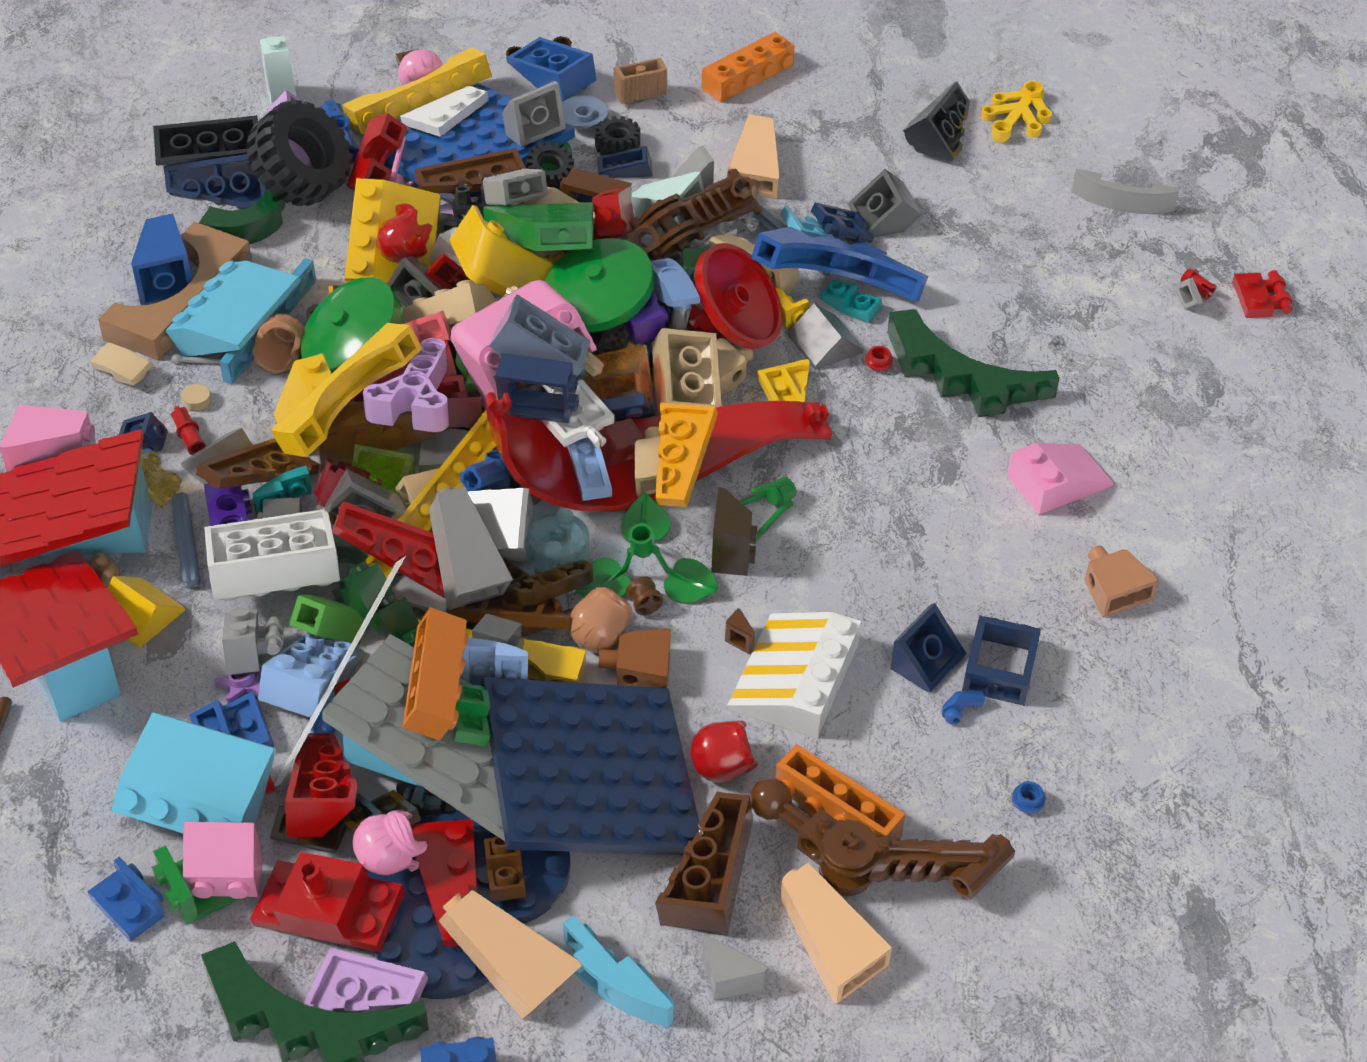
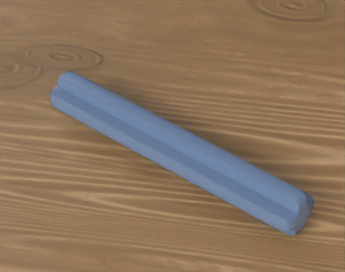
(185, 540)

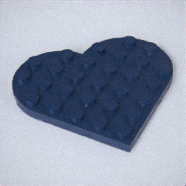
(414, 934)

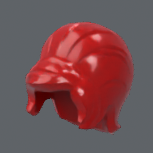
(403, 235)
(722, 751)

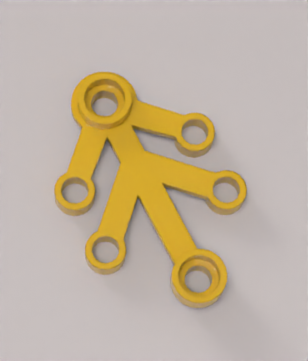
(1030, 93)

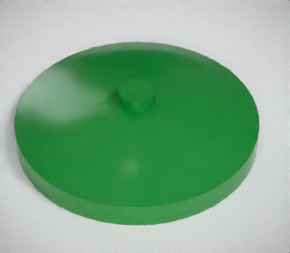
(604, 282)
(349, 319)

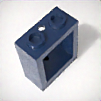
(541, 372)
(1011, 686)

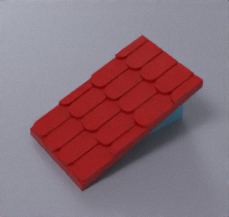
(77, 502)
(59, 630)

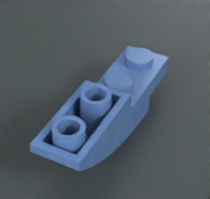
(673, 285)

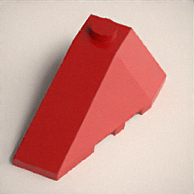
(319, 788)

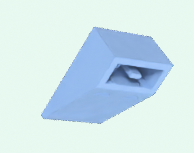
(303, 671)

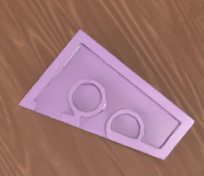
(363, 984)

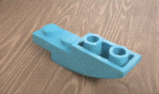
(618, 983)

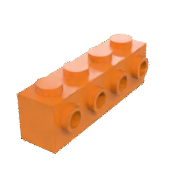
(747, 66)
(435, 674)
(821, 786)

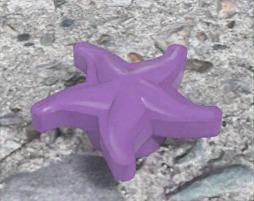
(239, 684)

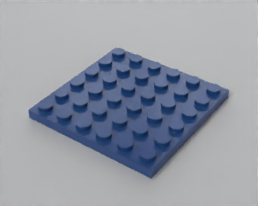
(474, 136)

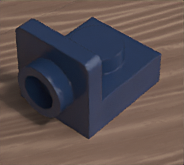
(153, 430)

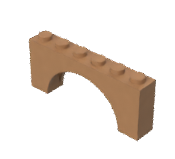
(145, 326)

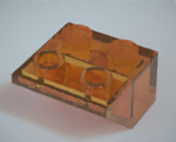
(623, 374)

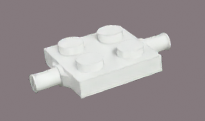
(584, 423)

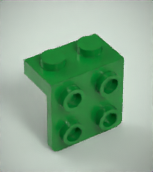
(178, 894)

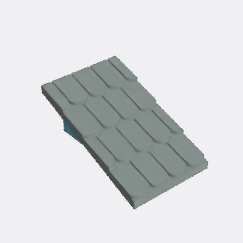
(371, 720)

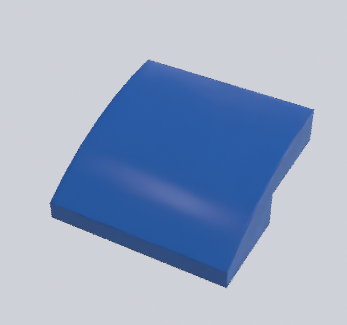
(238, 718)

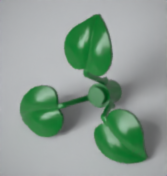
(642, 527)

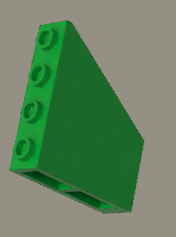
(546, 225)

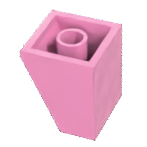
(44, 434)

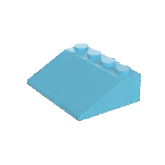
(230, 308)
(192, 776)

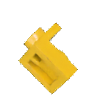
(791, 311)

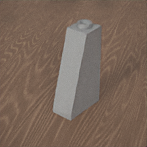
(465, 551)

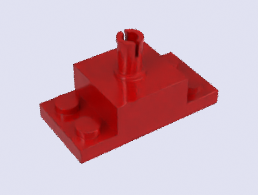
(328, 902)

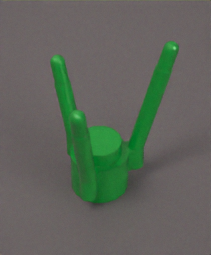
(777, 493)

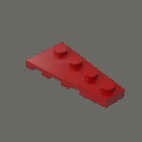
(391, 541)
(446, 865)

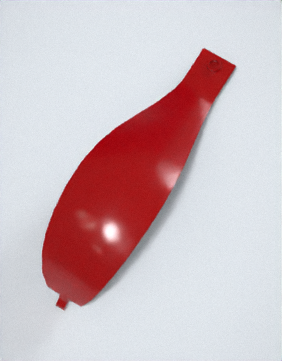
(546, 469)

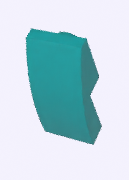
(846, 299)
(287, 485)

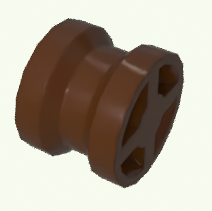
(644, 596)

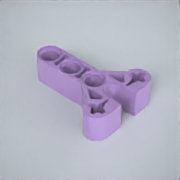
(413, 392)

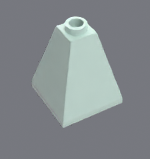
(648, 194)

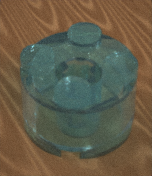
(557, 541)

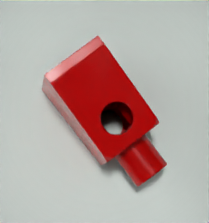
(613, 212)

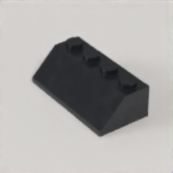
(202, 140)

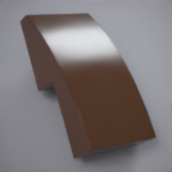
(504, 871)

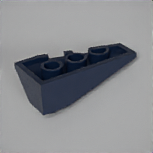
(216, 180)

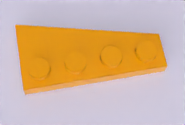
(682, 446)

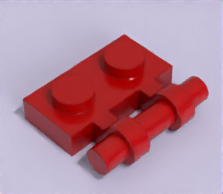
(1254, 294)

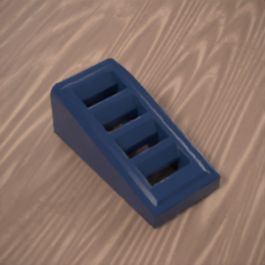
(633, 163)

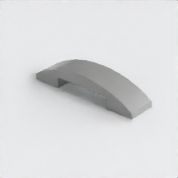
(1124, 197)

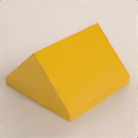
(145, 605)

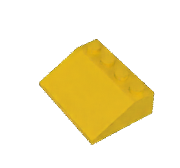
(373, 206)

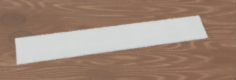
(336, 676)

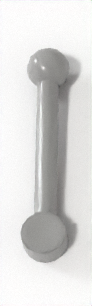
(177, 359)

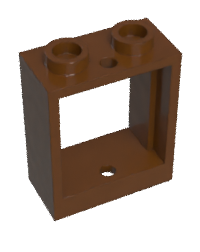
(589, 183)

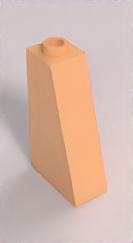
(757, 156)
(833, 933)
(507, 952)

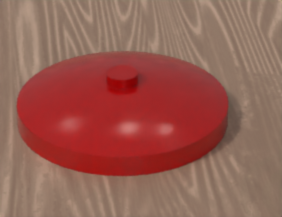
(738, 296)

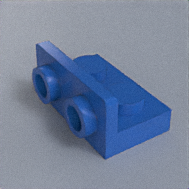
(128, 900)

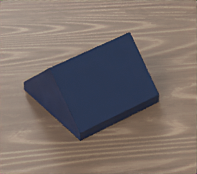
(926, 650)

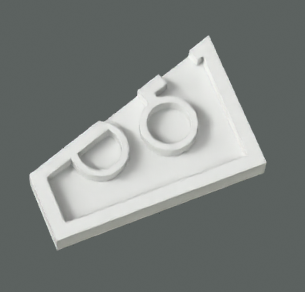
(445, 112)

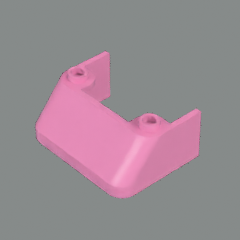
(474, 334)

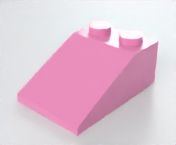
(1055, 474)

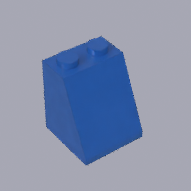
(160, 261)

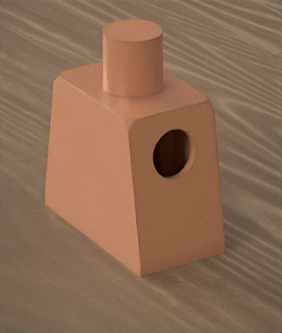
(1118, 580)

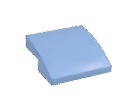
(493, 660)

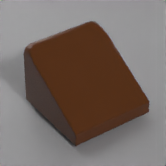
(739, 632)

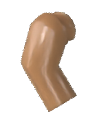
(105, 567)

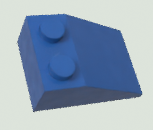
(551, 61)

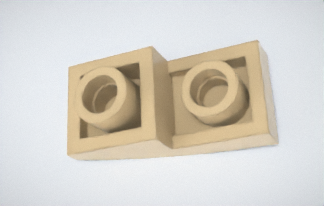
(121, 363)

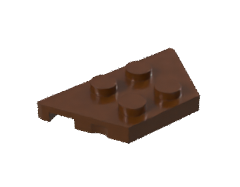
(542, 615)

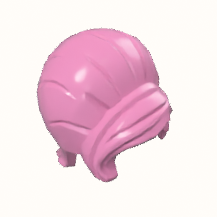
(417, 65)
(387, 843)

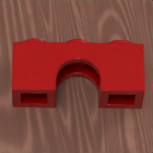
(381, 138)

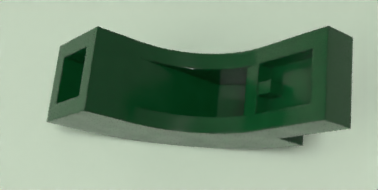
(249, 223)

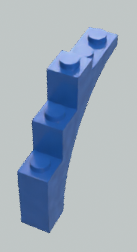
(824, 253)

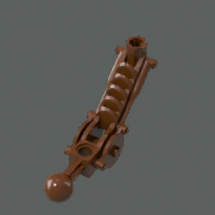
(708, 208)
(854, 857)

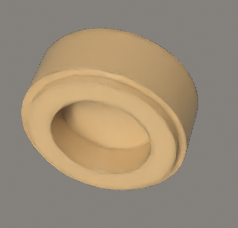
(196, 397)

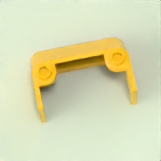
(493, 259)

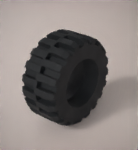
(280, 167)

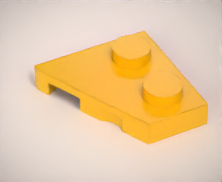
(785, 381)

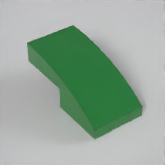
(472, 718)

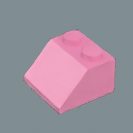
(221, 859)

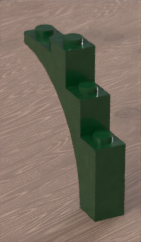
(956, 374)
(393, 614)
(297, 1028)

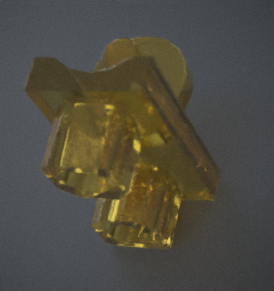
(159, 483)

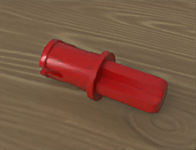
(187, 430)

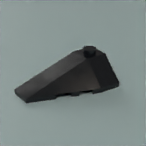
(939, 125)

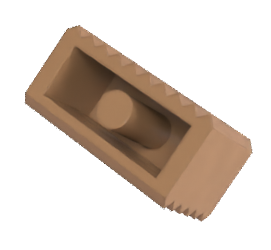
(640, 80)

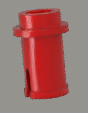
(1202, 284)

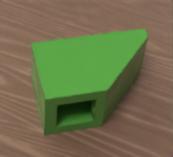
(326, 618)

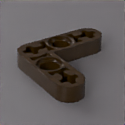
(534, 589)

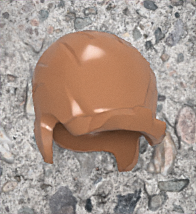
(278, 343)
(600, 620)

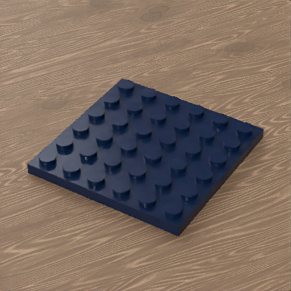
(589, 767)

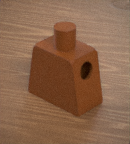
(640, 658)

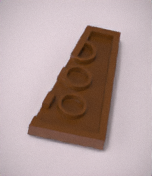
(467, 171)
(252, 465)

